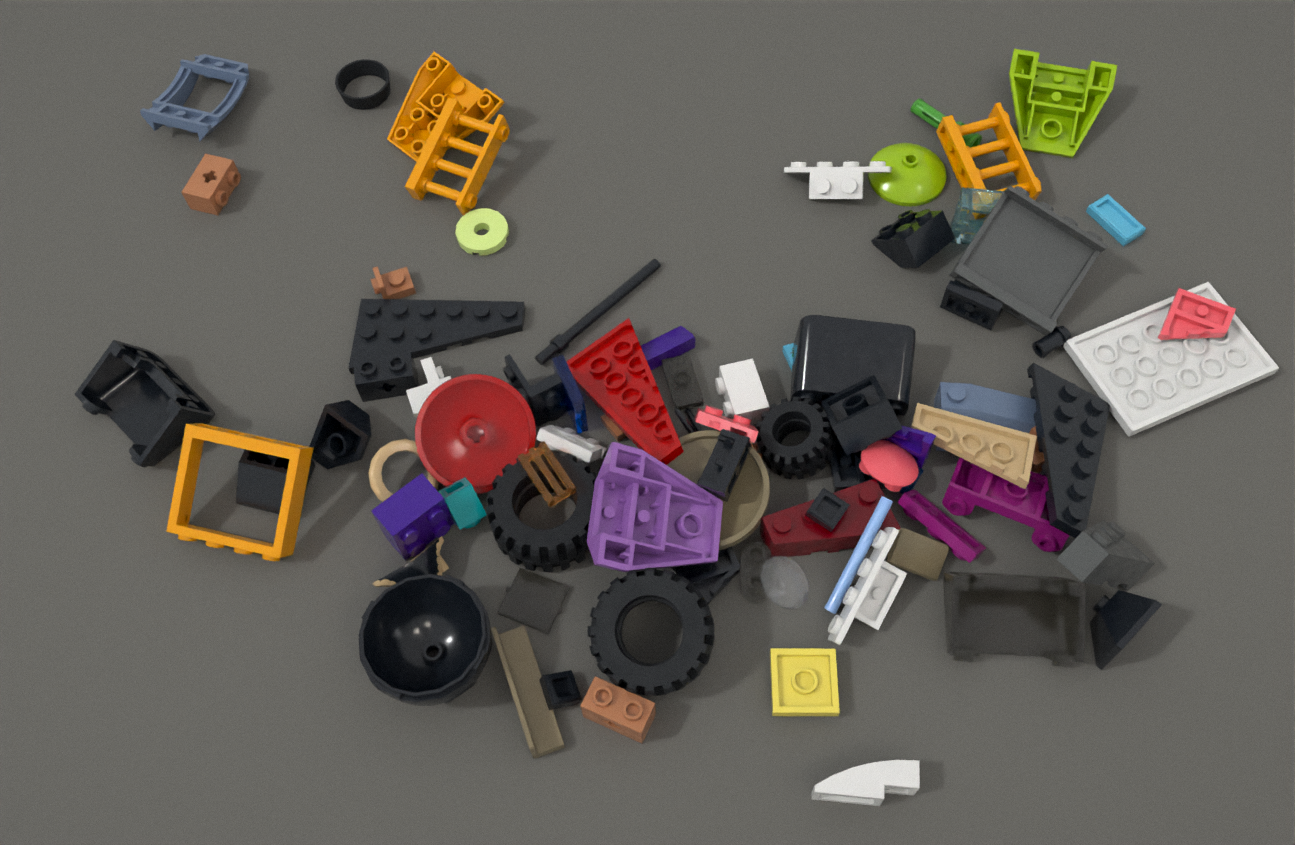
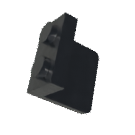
(544, 398)

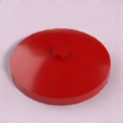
(473, 430)

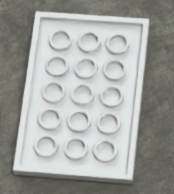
(1158, 378)

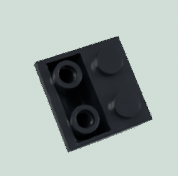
(914, 237)
(262, 480)

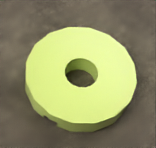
(478, 220)

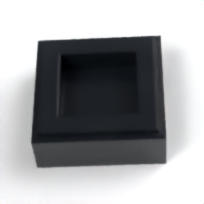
(827, 509)
(560, 690)

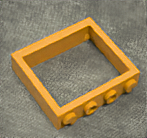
(292, 499)

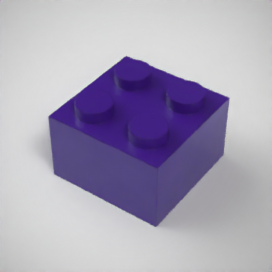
(413, 517)

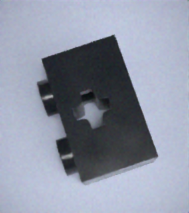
(385, 376)

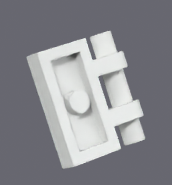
(569, 442)

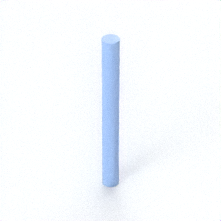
(858, 554)

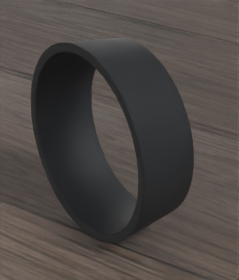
(362, 68)

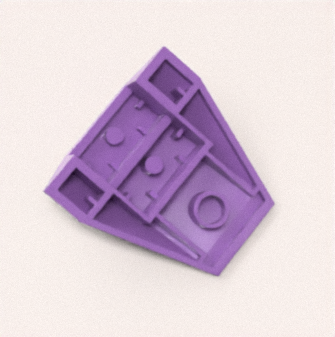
(650, 515)

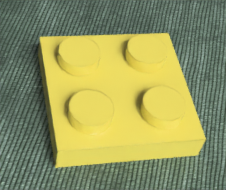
(804, 682)

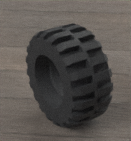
(541, 546)
(607, 632)

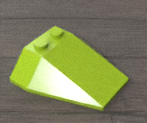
(1056, 102)

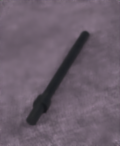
(561, 342)

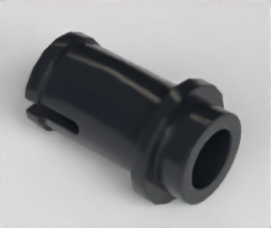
(1051, 341)

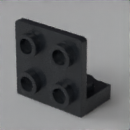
(971, 305)

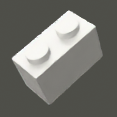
(742, 390)

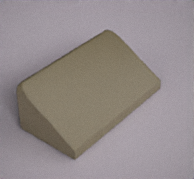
(917, 554)

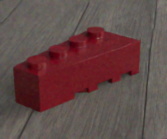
(795, 534)

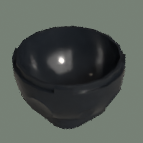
(413, 621)

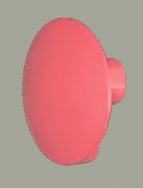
(889, 465)

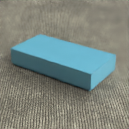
(1115, 220)

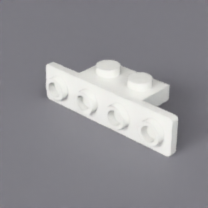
(837, 182)
(873, 591)

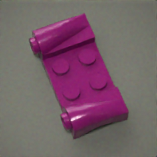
(976, 486)

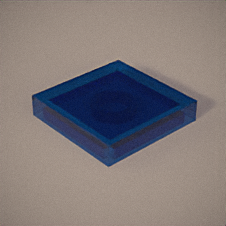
(574, 399)

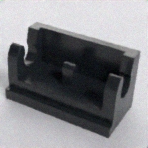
(725, 464)

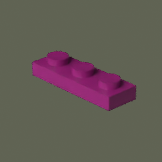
(941, 526)

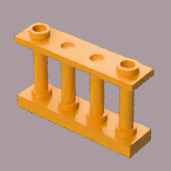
(442, 139)
(961, 156)

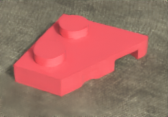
(1195, 318)
(713, 418)

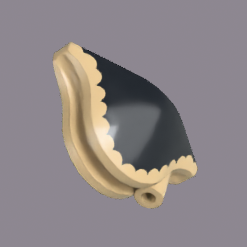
(425, 563)

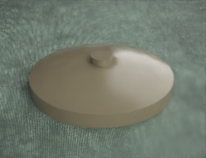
(750, 493)

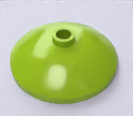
(915, 175)

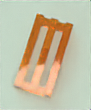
(534, 454)

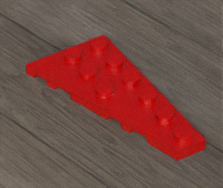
(623, 387)

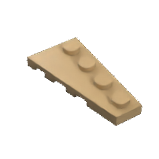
(985, 444)

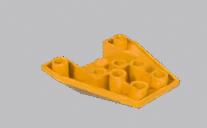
(426, 98)

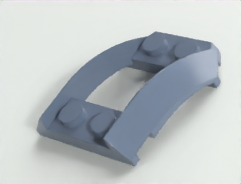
(169, 107)

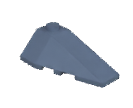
(986, 405)

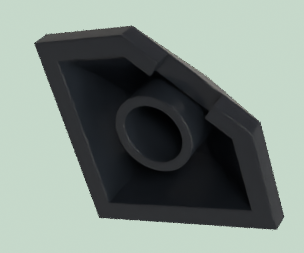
(341, 434)

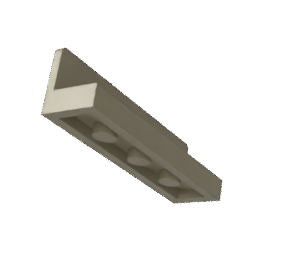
(523, 678)

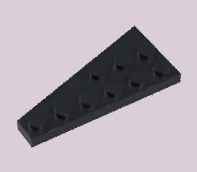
(429, 325)
(1071, 437)

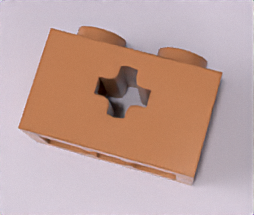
(211, 184)
(618, 709)

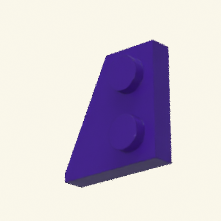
(914, 441)

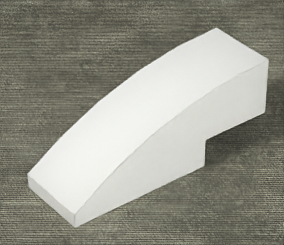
(869, 782)

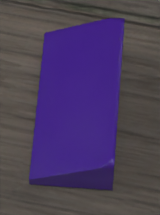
(668, 345)

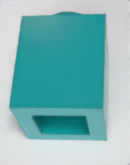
(463, 504)

